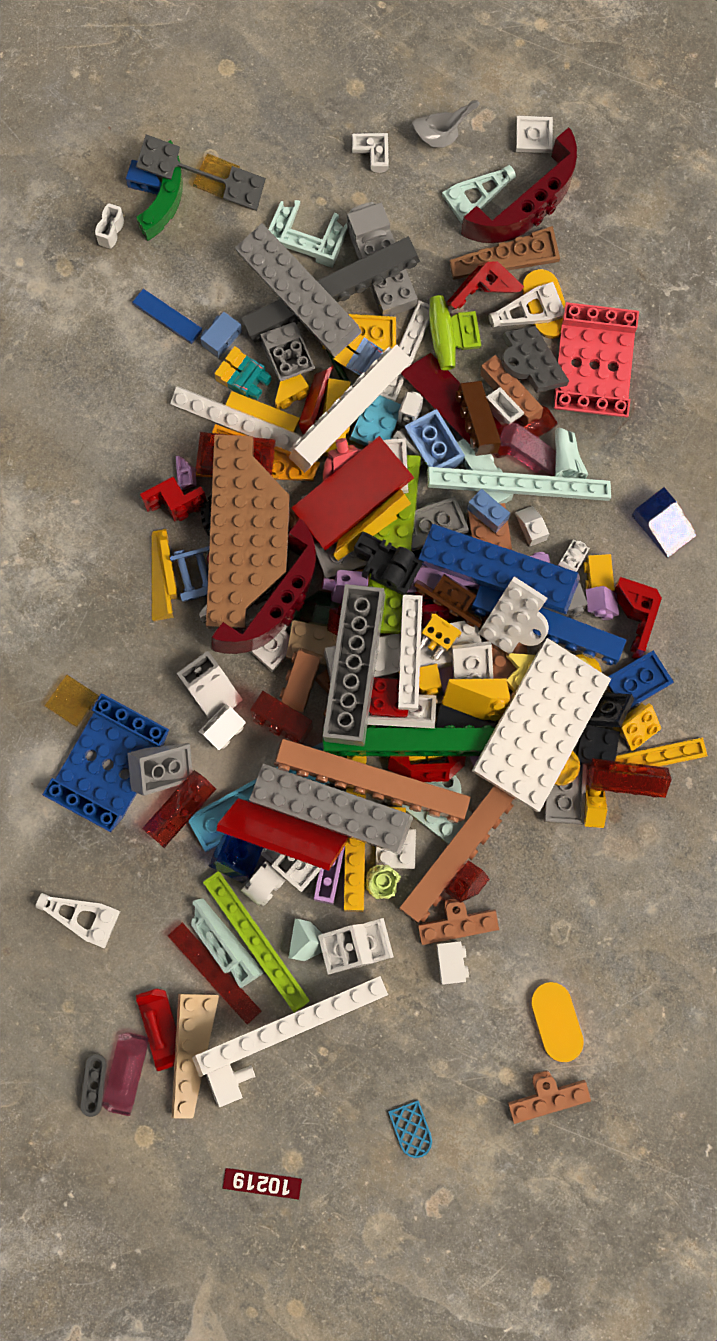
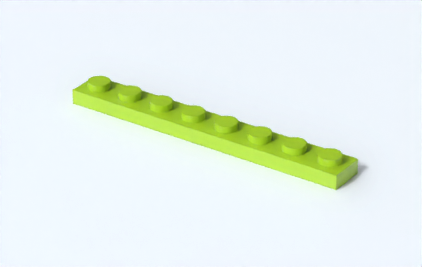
(256, 941)

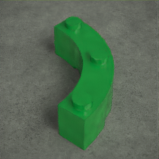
(164, 207)

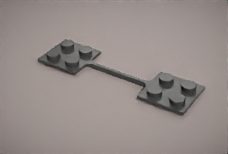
(161, 159)

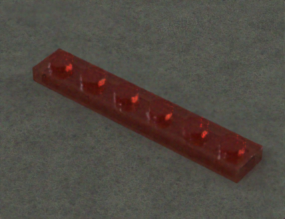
(210, 969)

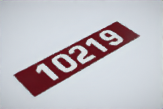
(262, 1183)

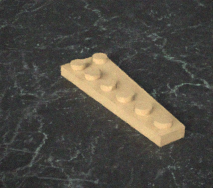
(193, 1035)

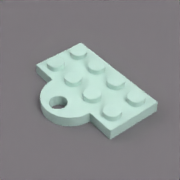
(440, 826)

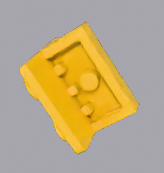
(639, 726)

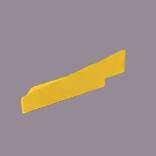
(373, 523)
(163, 577)

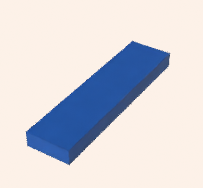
(167, 316)

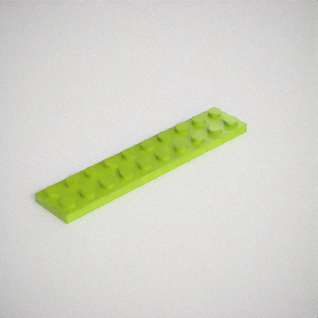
(400, 535)

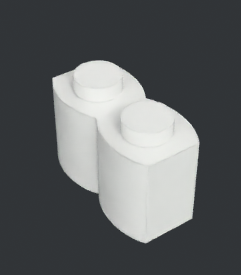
(109, 226)

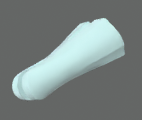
(567, 456)

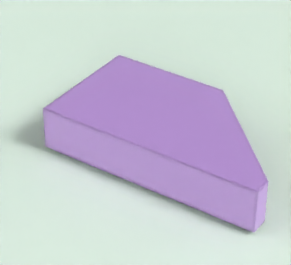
(185, 474)

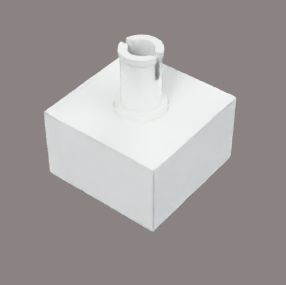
(225, 1083)

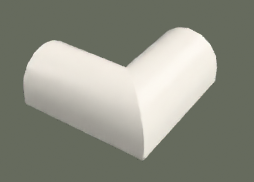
(376, 145)

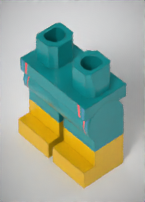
(242, 374)

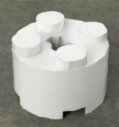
(262, 884)

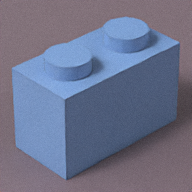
(220, 334)
(488, 511)

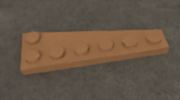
(522, 252)

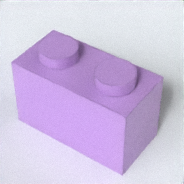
(602, 602)

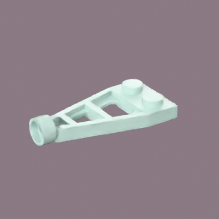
(460, 203)

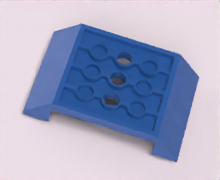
(85, 784)

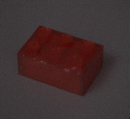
(280, 718)

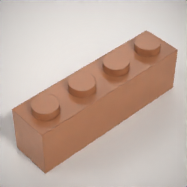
(496, 377)

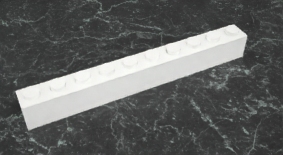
(289, 1026)

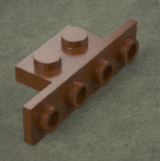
(453, 596)

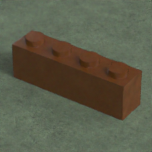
(478, 418)

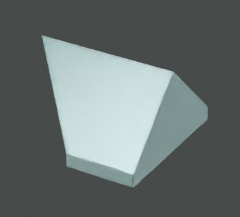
(304, 941)

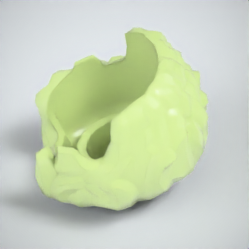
(382, 881)

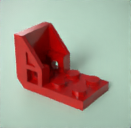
(498, 281)
(639, 604)

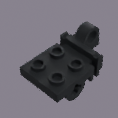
(388, 565)

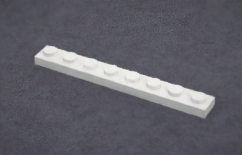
(233, 418)

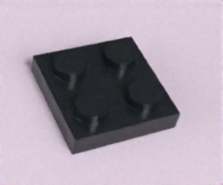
(611, 710)
(597, 744)

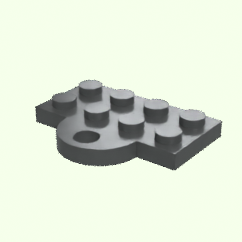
(532, 360)

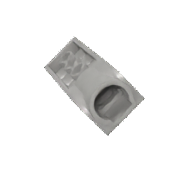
(370, 233)

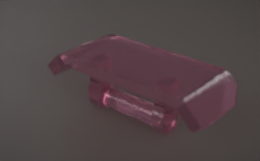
(528, 449)
(125, 1073)

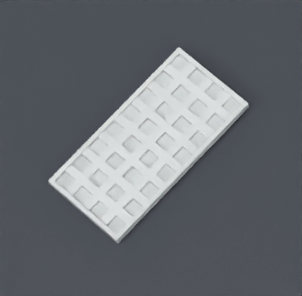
(541, 725)

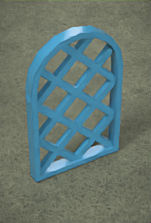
(412, 1134)

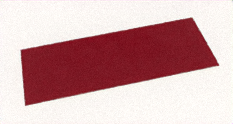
(439, 390)

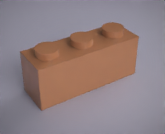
(300, 679)

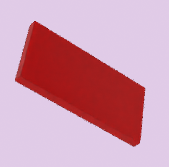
(352, 493)
(282, 834)

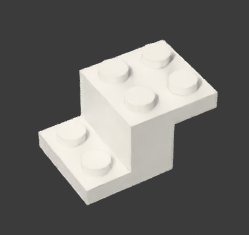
(293, 870)
(355, 946)

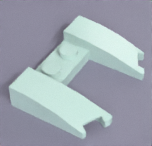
(323, 250)

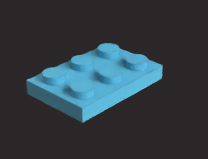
(376, 421)

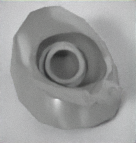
(441, 128)

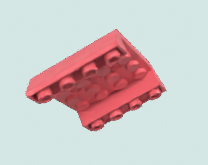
(603, 337)

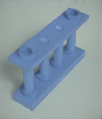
(190, 592)

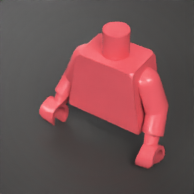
(338, 457)

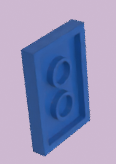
(641, 678)

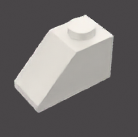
(503, 407)
(532, 525)

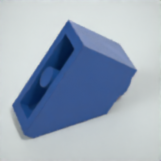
(142, 179)

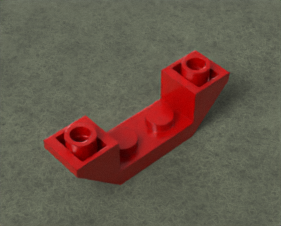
(426, 772)

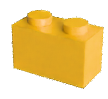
(599, 571)

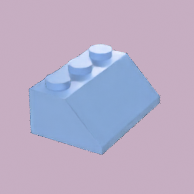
(435, 441)

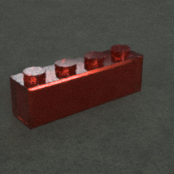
(629, 778)
(179, 808)

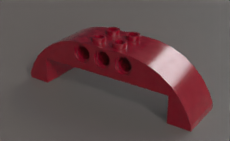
(531, 205)
(280, 606)

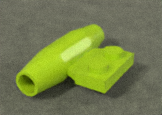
(451, 332)

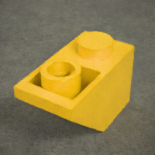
(290, 391)
(595, 808)

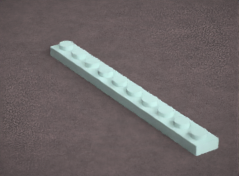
(518, 483)

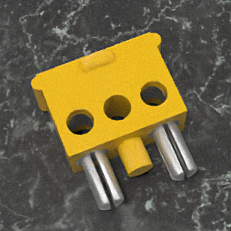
(441, 628)

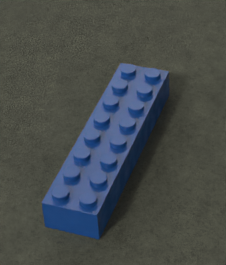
(496, 566)

